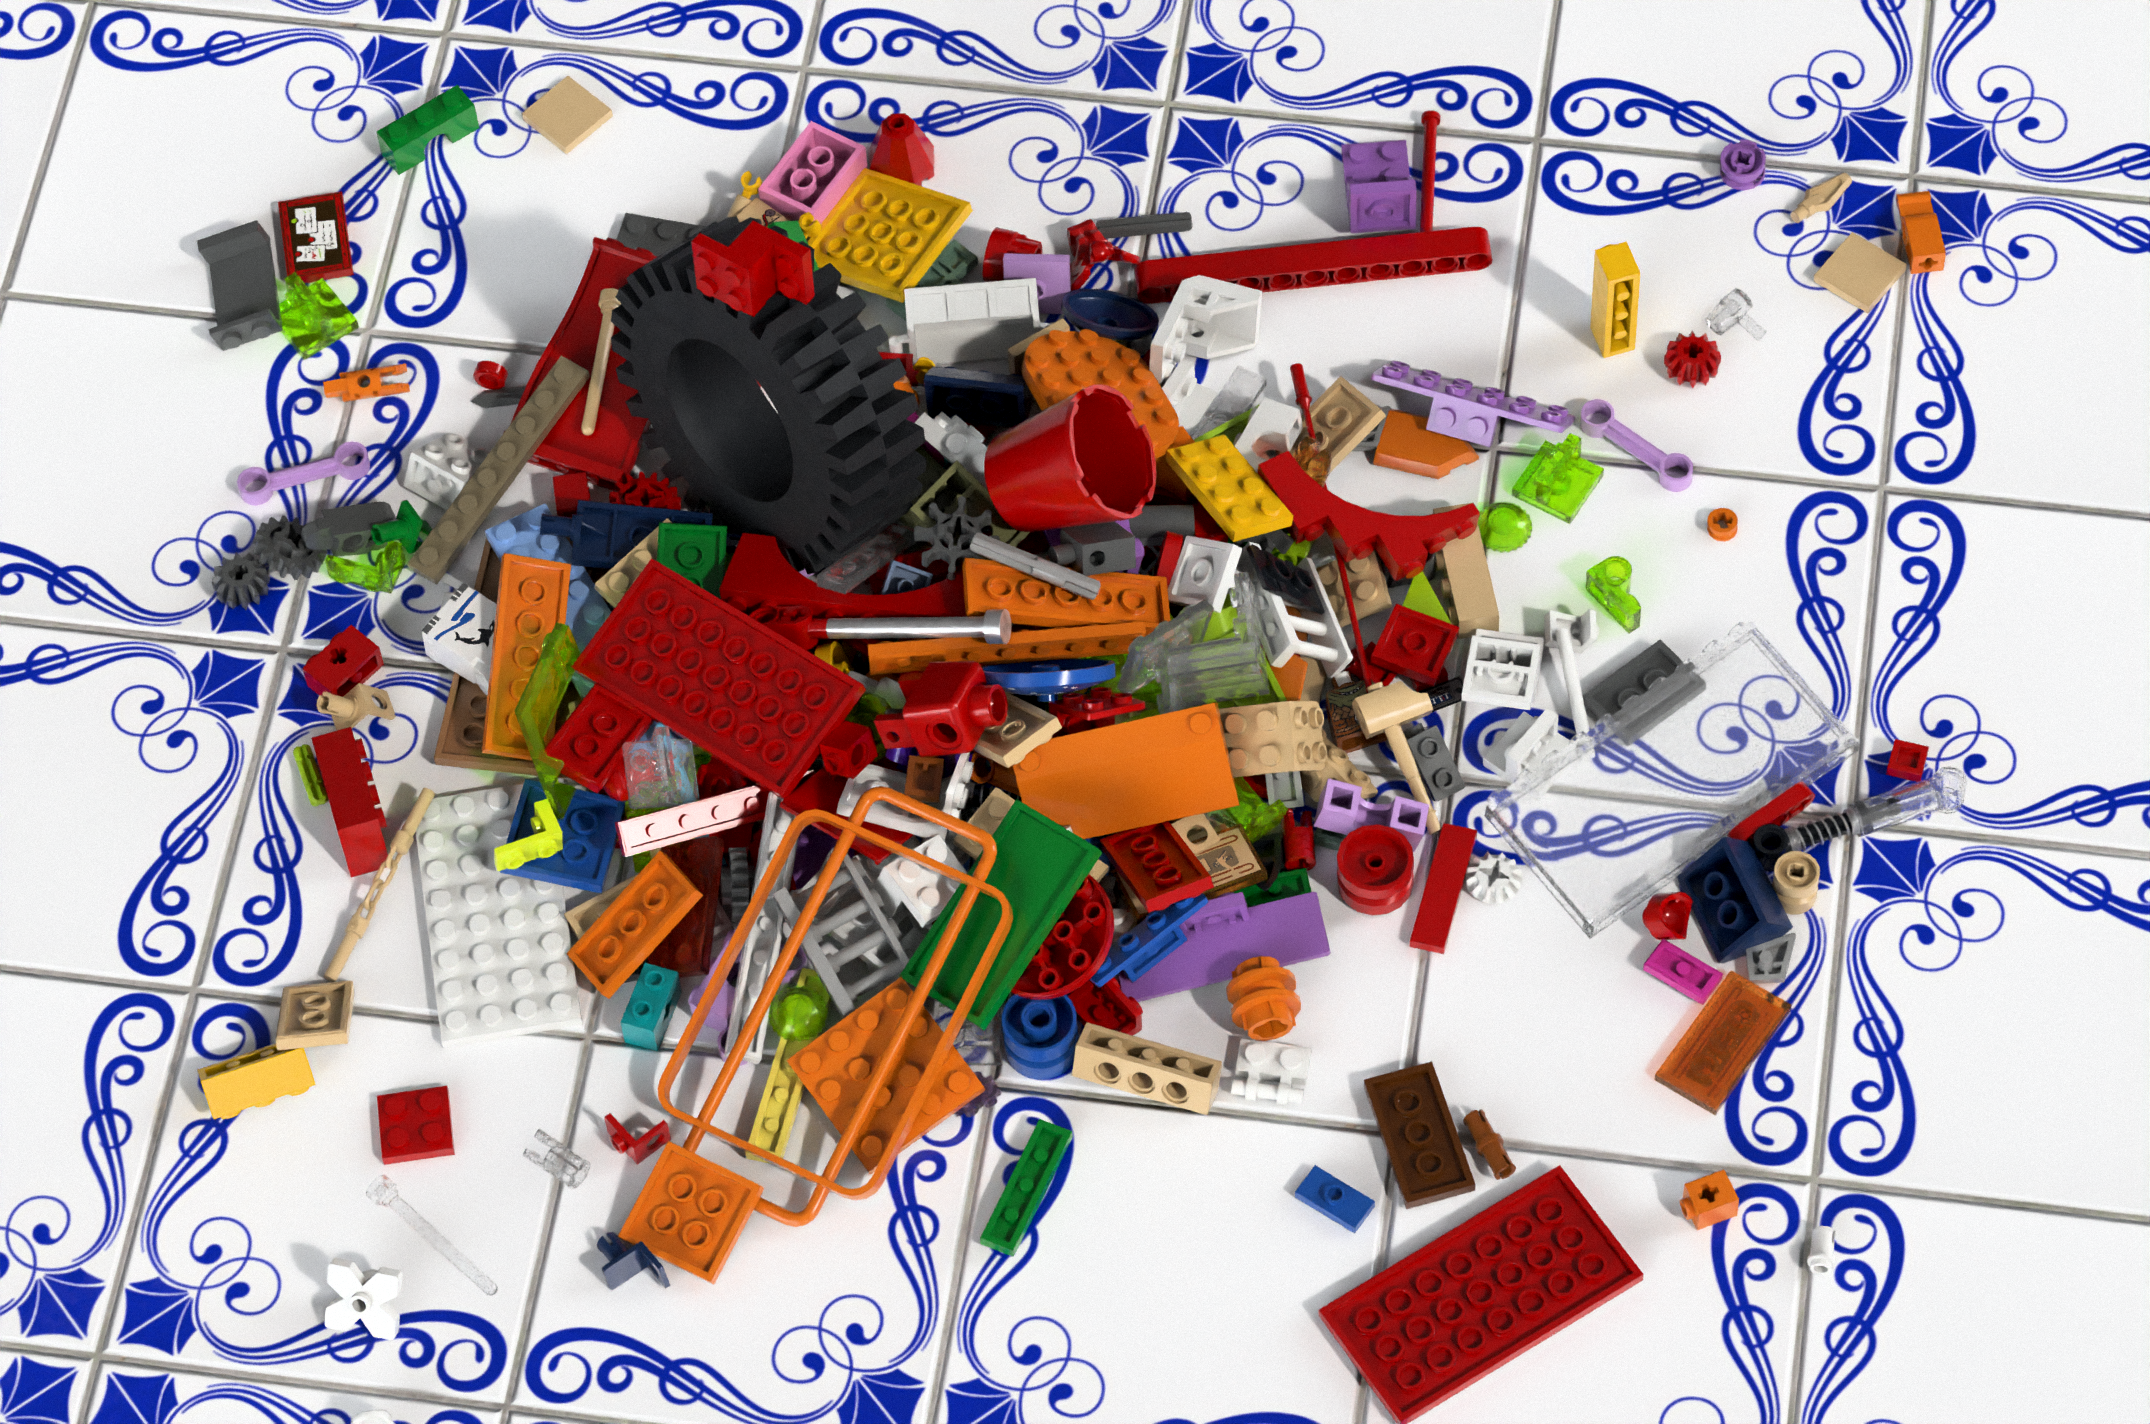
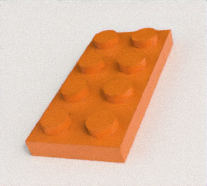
(634, 924)

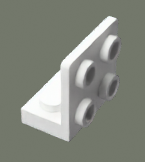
(443, 468)

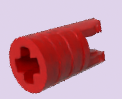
(1298, 841)

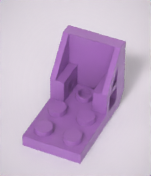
(1379, 187)

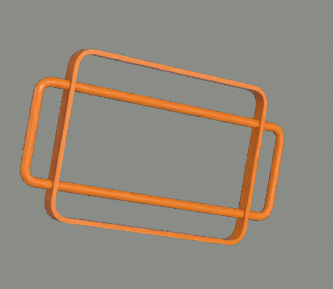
(851, 829)

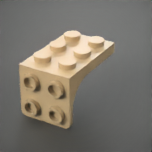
(1274, 737)

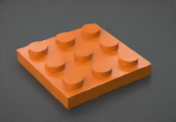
(691, 1212)

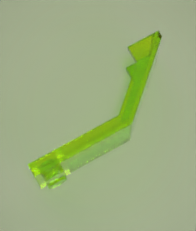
(539, 706)

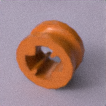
(1714, 529)

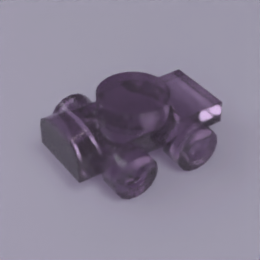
(986, 1099)

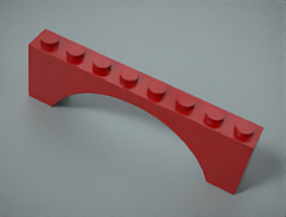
(764, 578)

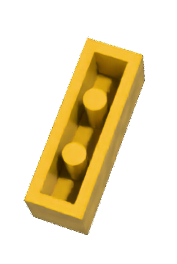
(255, 1079)

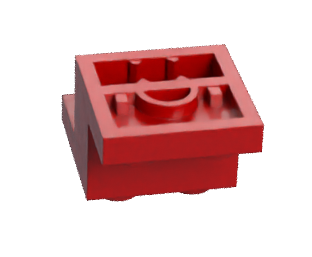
(753, 268)

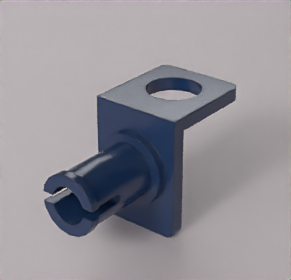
(628, 1262)

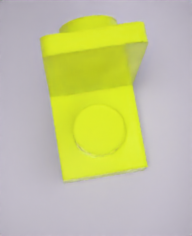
(541, 845)

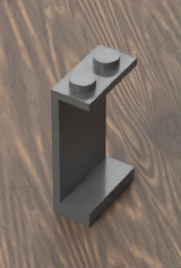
(242, 285)

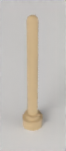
(607, 303)

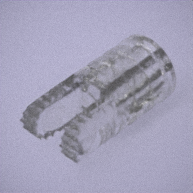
(559, 1161)

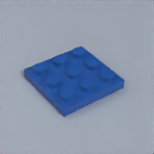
(587, 839)

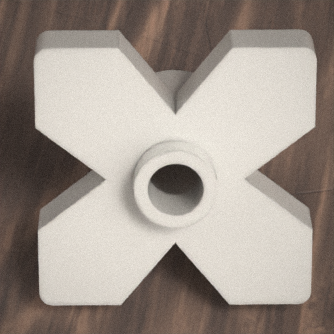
(363, 1297)

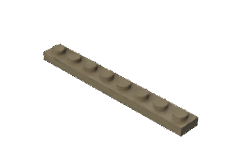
(498, 470)

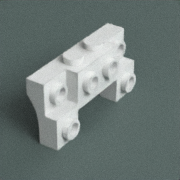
(956, 442)

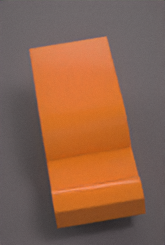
(1921, 232)

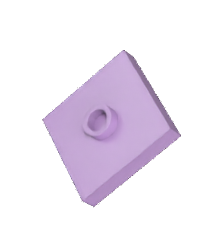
(1051, 276)

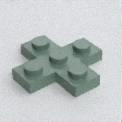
(947, 269)

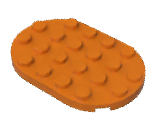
(1073, 360)

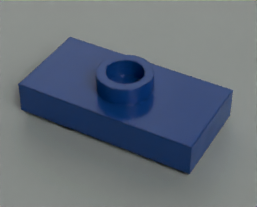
(1335, 1199)

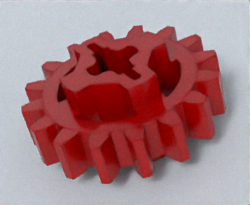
(646, 493)

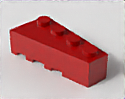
(352, 799)

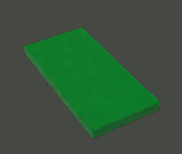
(1039, 873)

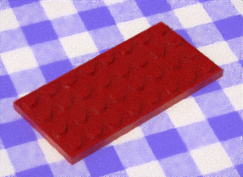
(719, 678)
(1480, 1295)

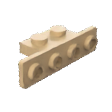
(1337, 768)

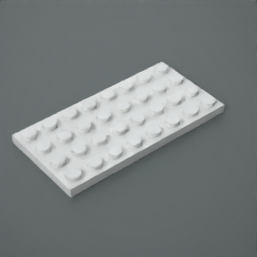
(491, 934)

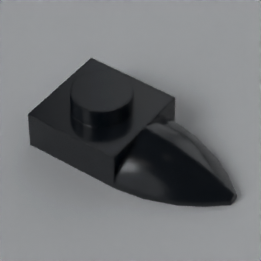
(1271, 854)

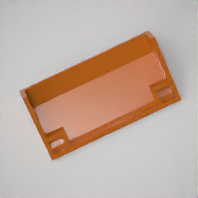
(1131, 773)

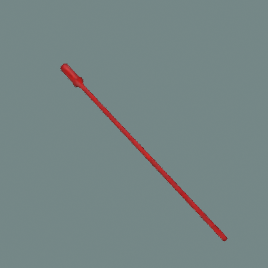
(1303, 399)

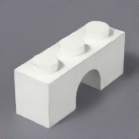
(1269, 428)

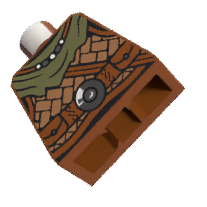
(1341, 717)

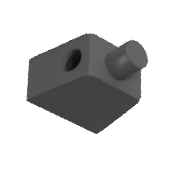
(1095, 548)

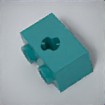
(651, 1007)

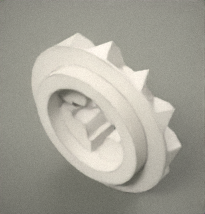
(1501, 889)

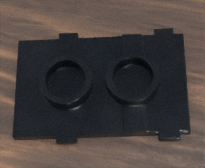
(1285, 579)

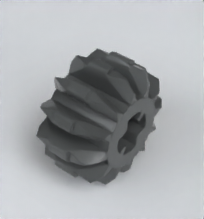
(241, 581)

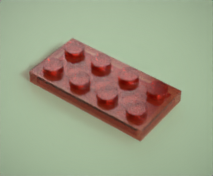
(690, 941)

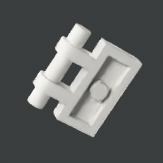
(1273, 1063)

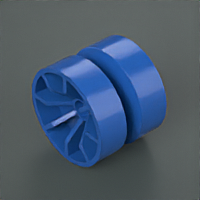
(1040, 1035)

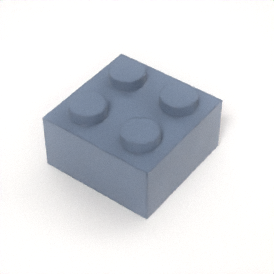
(904, 578)

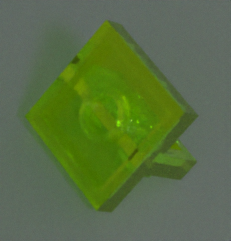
(313, 316)
(1558, 479)

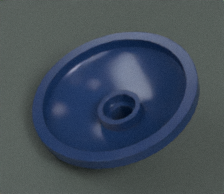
(1109, 314)

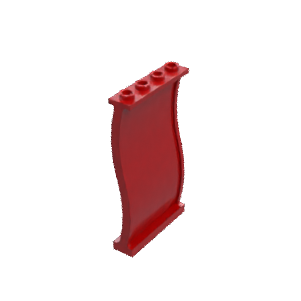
(617, 438)

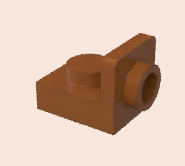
(924, 778)

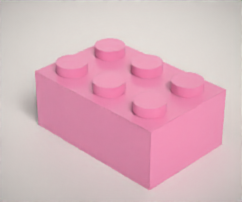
(813, 174)

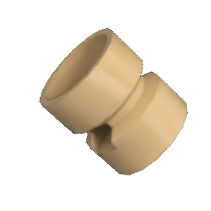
(1796, 881)

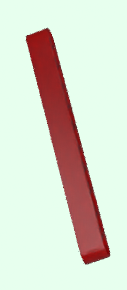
(1322, 263)

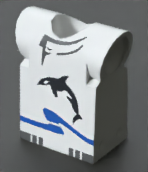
(463, 635)

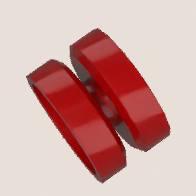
(1375, 869)

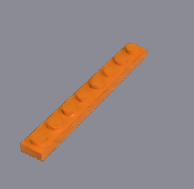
(1022, 647)

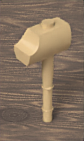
(1386, 711)

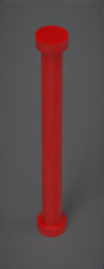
(1430, 120)

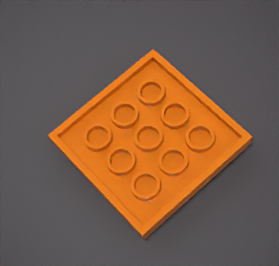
(845, 1056)

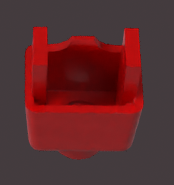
(944, 710)

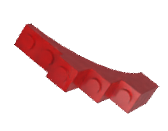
(1356, 531)

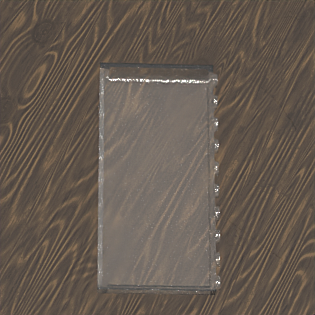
(1668, 777)

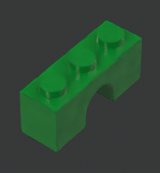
(405, 139)

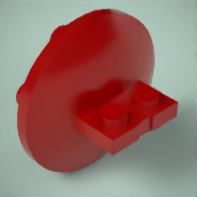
(1073, 946)

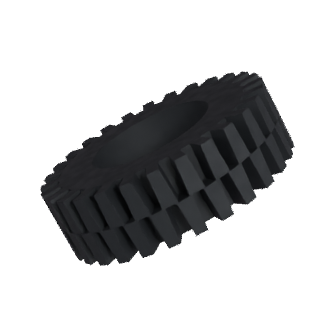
(819, 470)

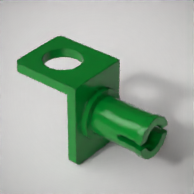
(404, 528)

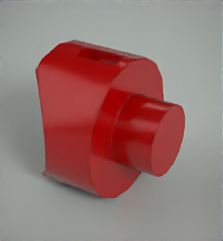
(1668, 915)

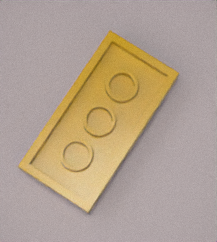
(1229, 488)

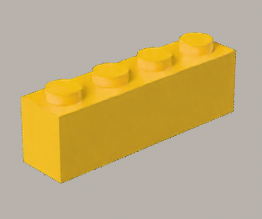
(1615, 299)

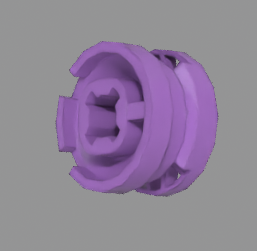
(1741, 175)

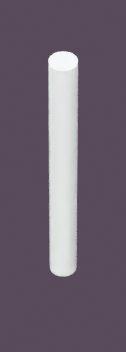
(1572, 680)

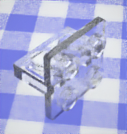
(660, 771)

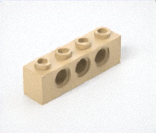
(1146, 1068)

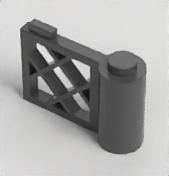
(1158, 519)

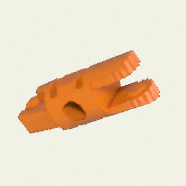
(350, 383)

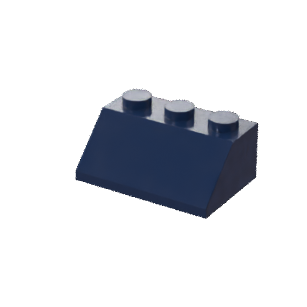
(977, 396)
(1733, 899)

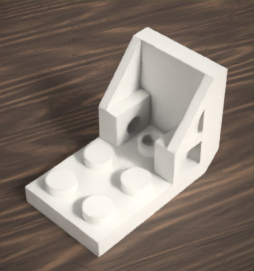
(1205, 321)

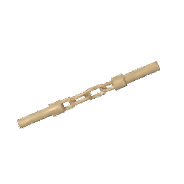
(358, 925)

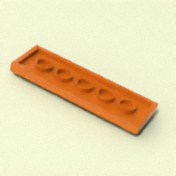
(1043, 604)
(528, 606)

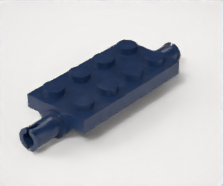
(609, 531)

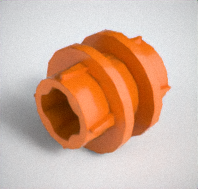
(1263, 998)

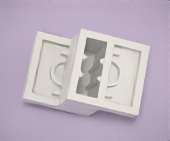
(1503, 669)
(911, 885)

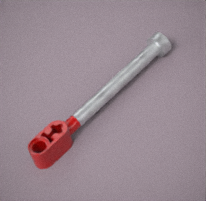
(799, 627)

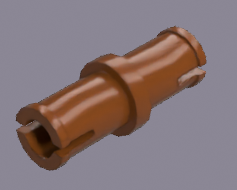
(1489, 1144)

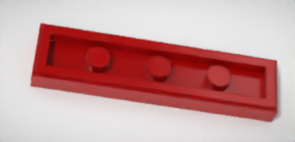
(1443, 888)

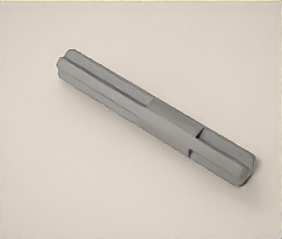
(1035, 566)

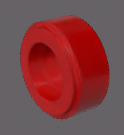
(490, 375)

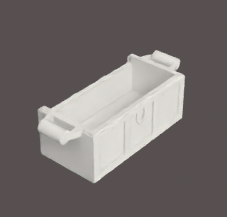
(969, 321)

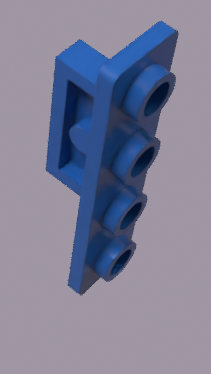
(1148, 942)

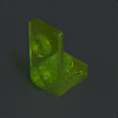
(373, 578)
(1253, 814)

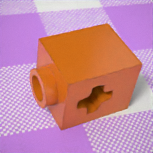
(1709, 1200)

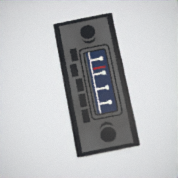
(1445, 693)

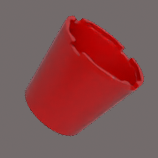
(1072, 464)

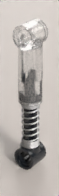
(1866, 815)

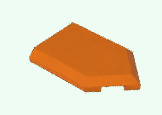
(1413, 449)

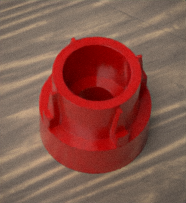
(1002, 242)

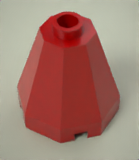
(902, 150)

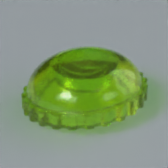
(1504, 527)
(798, 1013)

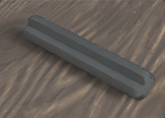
(1145, 225)

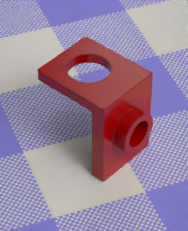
(634, 1148)

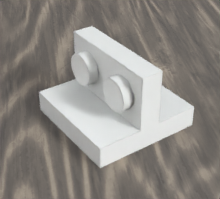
(1188, 396)
(1204, 572)
(1525, 745)

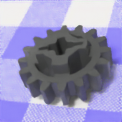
(285, 550)
(736, 883)

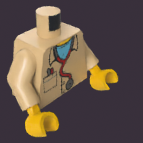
(745, 208)

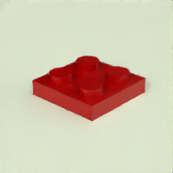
(1414, 645)
(415, 1125)

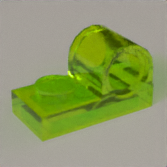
(1614, 594)

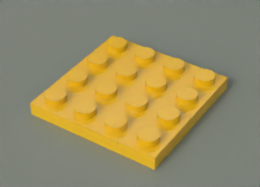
(887, 233)

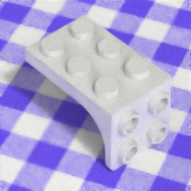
(882, 813)

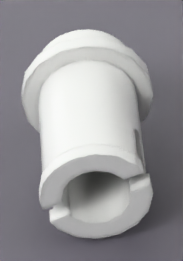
(1822, 1258)

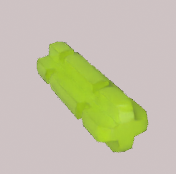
(310, 775)

